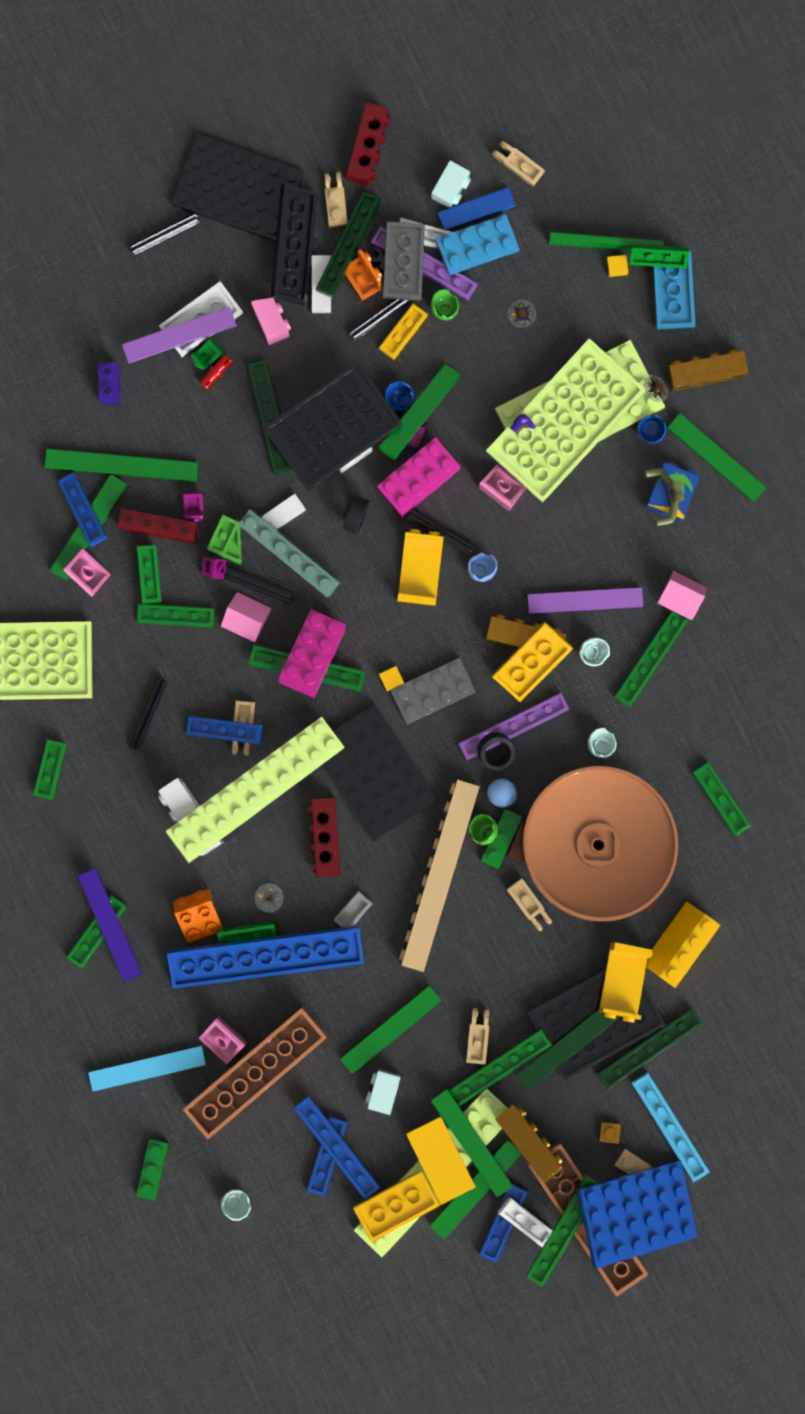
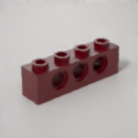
(372, 115)
(158, 526)
(332, 867)

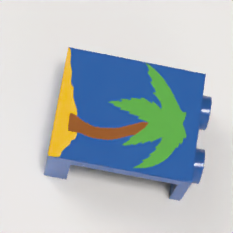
(660, 500)

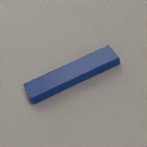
(476, 209)
(82, 509)
(224, 730)
(324, 1162)
(501, 1227)

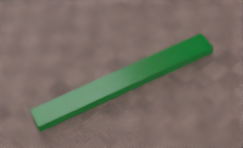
(121, 465)

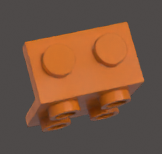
(363, 276)
(197, 915)

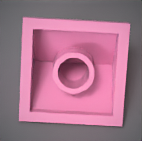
(502, 487)
(86, 572)
(682, 595)
(245, 617)
(222, 1040)

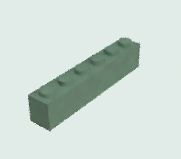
(289, 552)

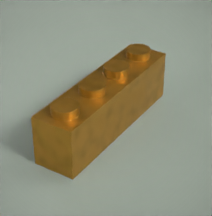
(708, 370)
(510, 632)
(529, 1143)

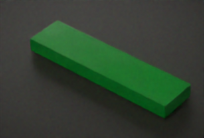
(175, 615)
(721, 799)
(92, 937)

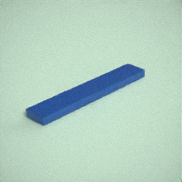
(336, 1147)

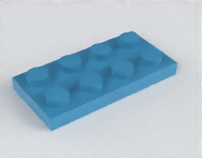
(477, 244)
(674, 297)

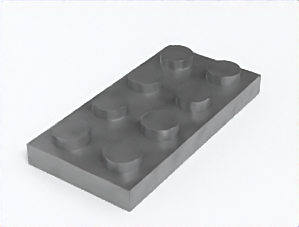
(403, 261)
(433, 691)

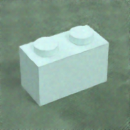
(450, 185)
(383, 1092)

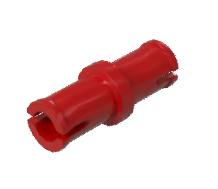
(215, 371)

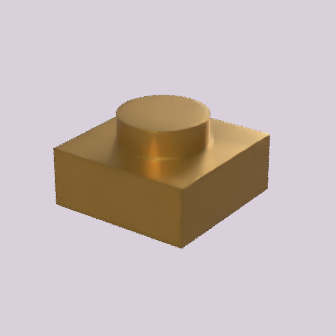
(609, 1132)

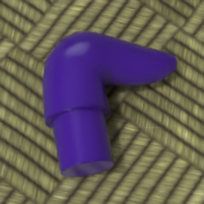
(520, 420)

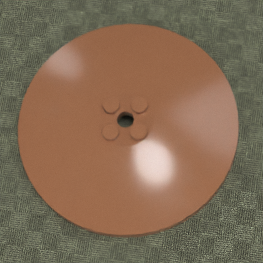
(635, 836)

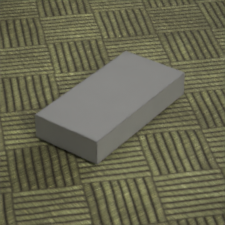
(353, 910)

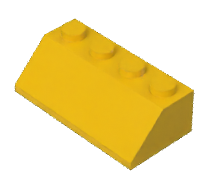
(681, 944)

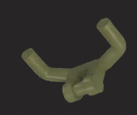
(674, 493)

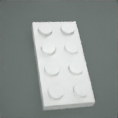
(207, 303)

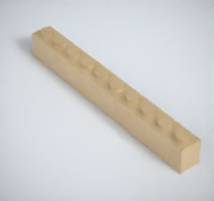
(440, 875)

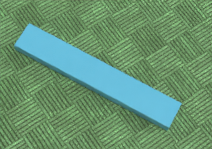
(147, 1068)
(670, 1127)

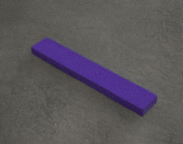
(110, 925)

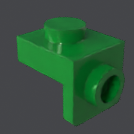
(207, 355)

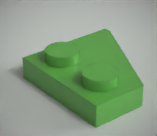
(227, 540)

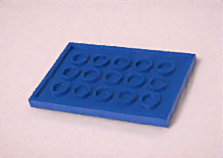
(636, 1213)

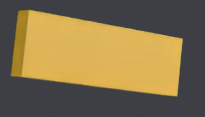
(403, 331)

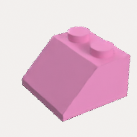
(270, 320)

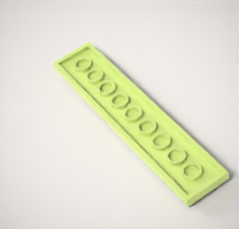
(254, 790)
(482, 1117)

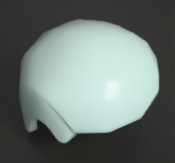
(594, 651)
(601, 743)
(235, 1204)

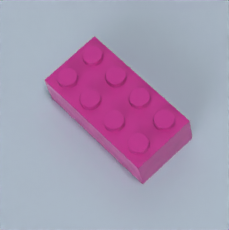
(418, 477)
(312, 653)

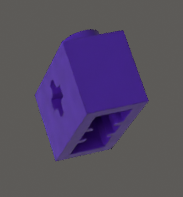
(109, 383)

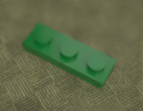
(659, 256)
(148, 574)
(50, 769)
(506, 829)
(247, 932)
(152, 1169)

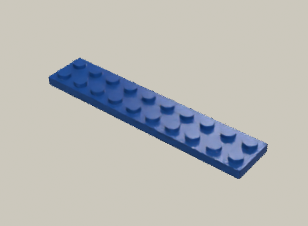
(265, 957)

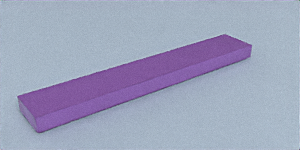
(435, 270)
(179, 335)
(585, 600)
(518, 723)

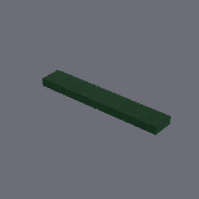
(348, 244)
(268, 410)
(649, 1048)
(564, 1049)

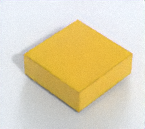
(617, 265)
(391, 678)

